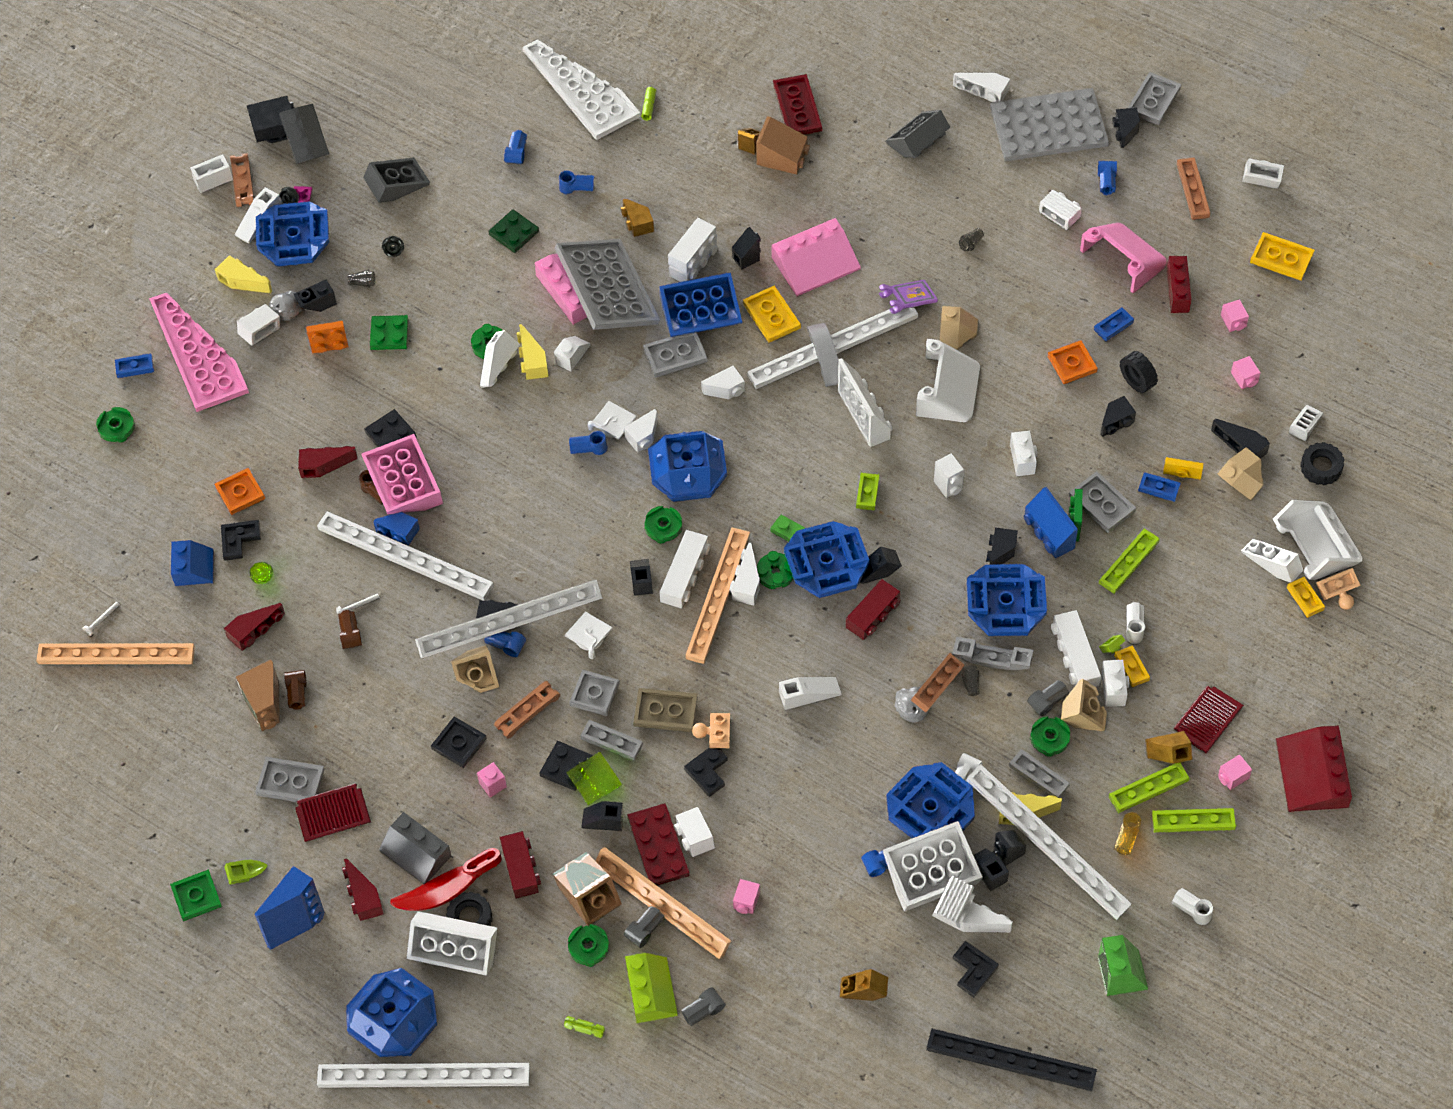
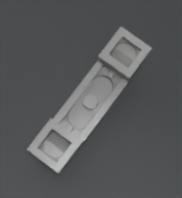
(825, 352)
(992, 657)

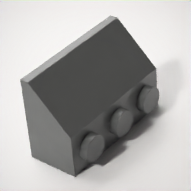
(304, 133)
(919, 133)
(414, 848)

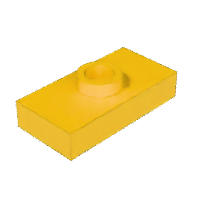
(1183, 468)
(1305, 597)
(1133, 666)

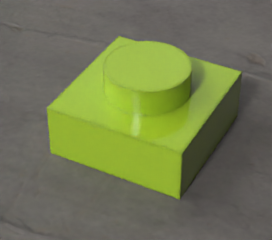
(1112, 644)

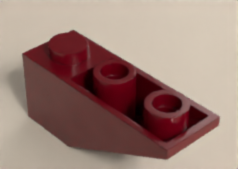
(321, 461)
(251, 625)
(365, 894)

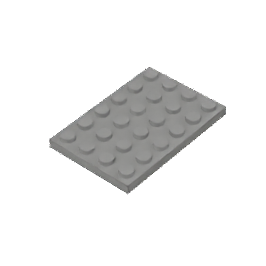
(1049, 124)
(607, 284)

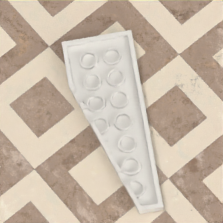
(591, 99)

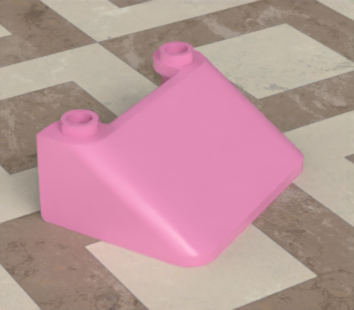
(1145, 259)

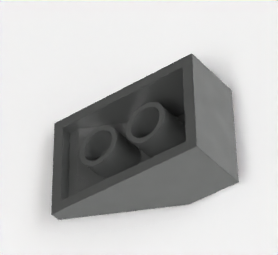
(394, 178)

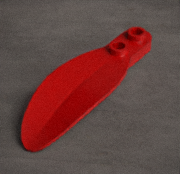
(449, 884)

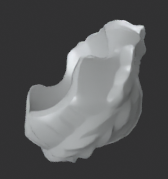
(288, 308)
(904, 705)

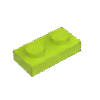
(867, 491)

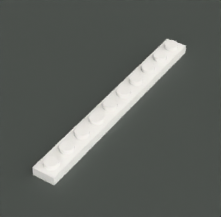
(842, 340)
(405, 556)
(508, 619)
(1048, 842)
(423, 1075)

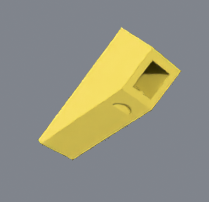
(238, 276)
(533, 354)
(1037, 804)

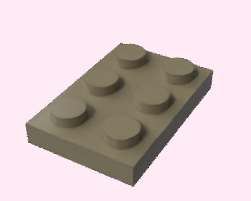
(665, 710)

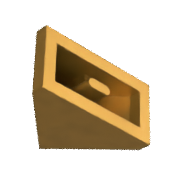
(747, 140)

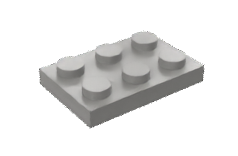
(1155, 97)
(674, 354)
(1104, 502)
(289, 779)

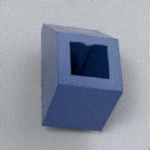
(398, 527)

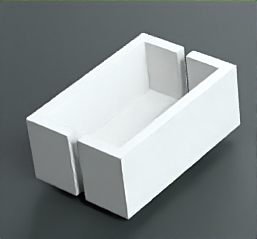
(692, 251)

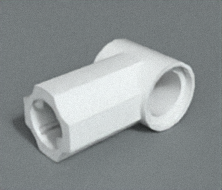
(1135, 622)
(967, 765)
(1192, 904)

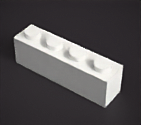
(684, 568)
(1076, 648)

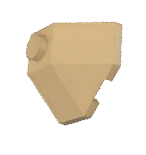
(957, 326)
(1244, 473)
(476, 669)
(1083, 709)

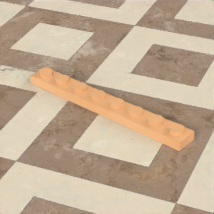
(717, 596)
(116, 653)
(656, 897)

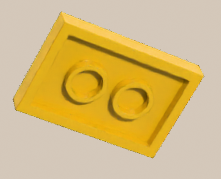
(1282, 256)
(771, 314)

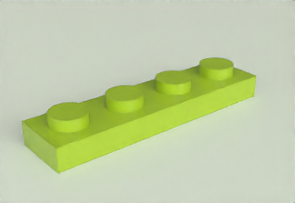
(1129, 561)
(1148, 787)
(1193, 820)

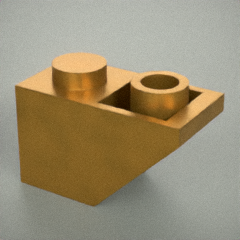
(638, 218)
(1169, 748)
(864, 985)

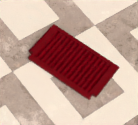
(1208, 718)
(332, 812)

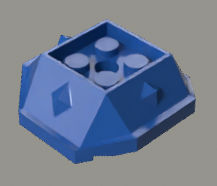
(292, 233)
(692, 478)
(829, 542)
(1011, 583)
(930, 787)
(393, 1032)

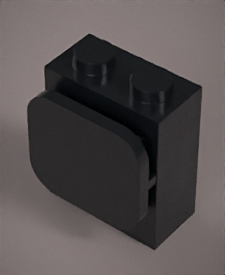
(266, 119)

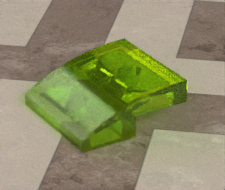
(594, 778)

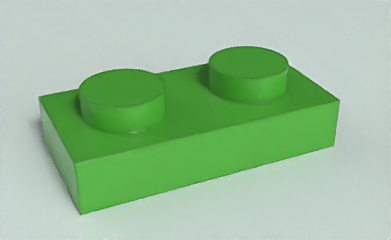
(785, 527)

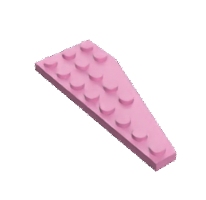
(204, 365)

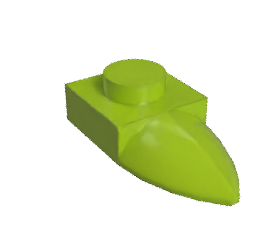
(243, 870)

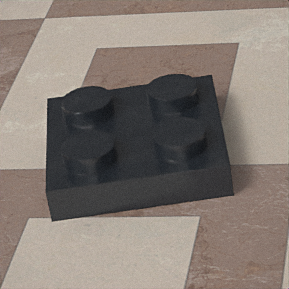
(388, 429)
(458, 742)
(561, 760)

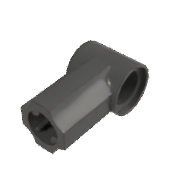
(1044, 700)
(640, 931)
(708, 1004)

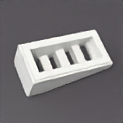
(1301, 432)

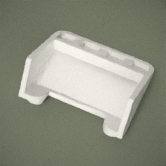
(954, 385)
(1318, 537)

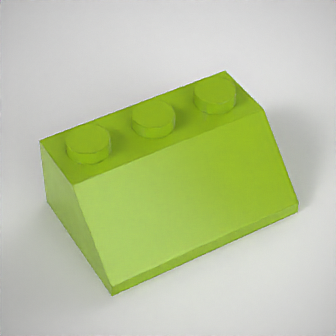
(650, 987)

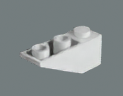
(986, 85)
(260, 204)
(497, 354)
(1275, 560)
(747, 583)
(807, 690)
(982, 919)

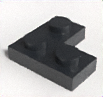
(236, 533)
(702, 770)
(979, 968)

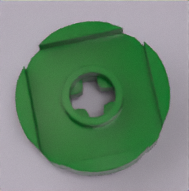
(479, 339)
(118, 433)
(665, 533)
(765, 566)
(1050, 746)
(586, 934)

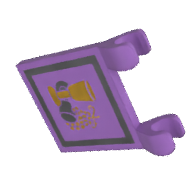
(908, 295)

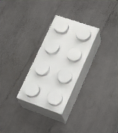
(451, 943)

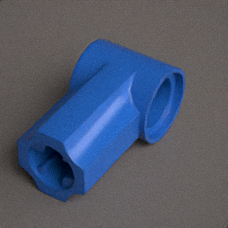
(515, 151)
(1107, 172)
(569, 182)
(587, 444)
(510, 643)
(874, 863)

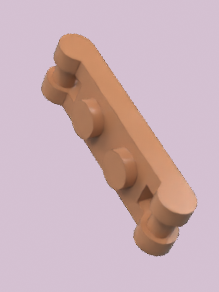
(242, 180)
(526, 709)

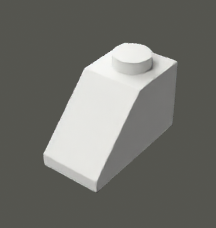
(570, 352)
(724, 384)
(642, 431)

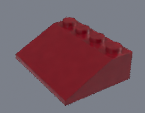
(1314, 769)

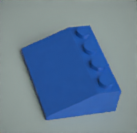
(700, 304)
(290, 909)

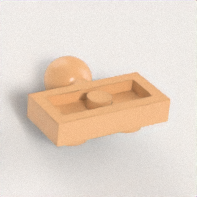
(1339, 585)
(718, 730)

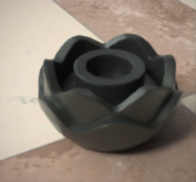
(288, 195)
(393, 251)

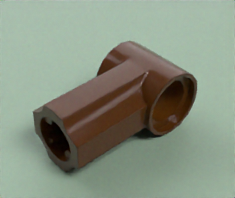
(369, 488)
(349, 633)
(295, 684)

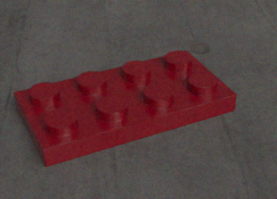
(797, 104)
(658, 844)

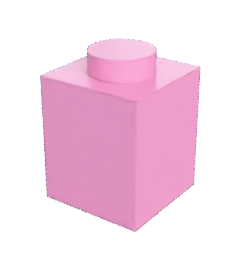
(1234, 315)
(1245, 372)
(1234, 772)
(491, 779)
(746, 897)

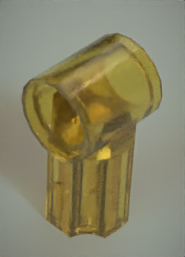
(1127, 834)

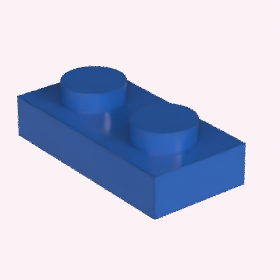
(1113, 324)
(134, 365)
(1159, 487)

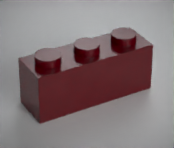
(1178, 284)
(873, 609)
(520, 864)

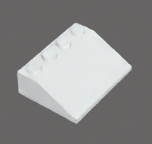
(862, 405)
(927, 862)

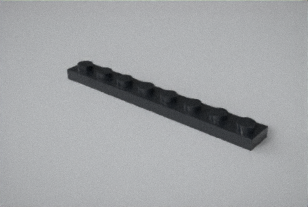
(1011, 1059)

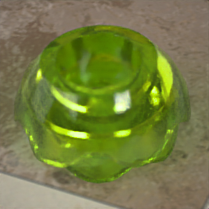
(261, 567)

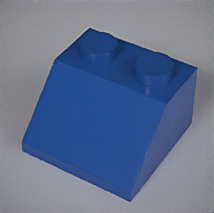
(191, 563)

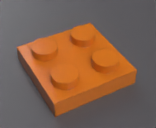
(327, 337)
(1072, 362)
(239, 491)

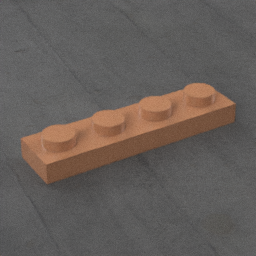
(1193, 188)
(937, 682)

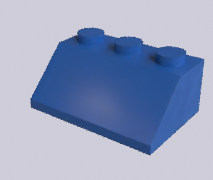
(1051, 523)

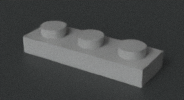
(611, 740)
(1039, 774)

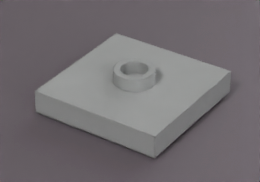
(594, 692)

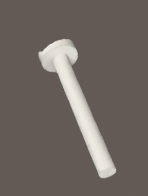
(360, 603)
(89, 629)

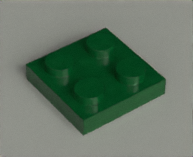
(513, 231)

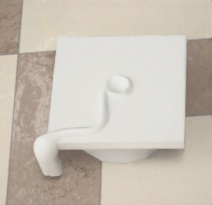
(612, 420)
(588, 633)

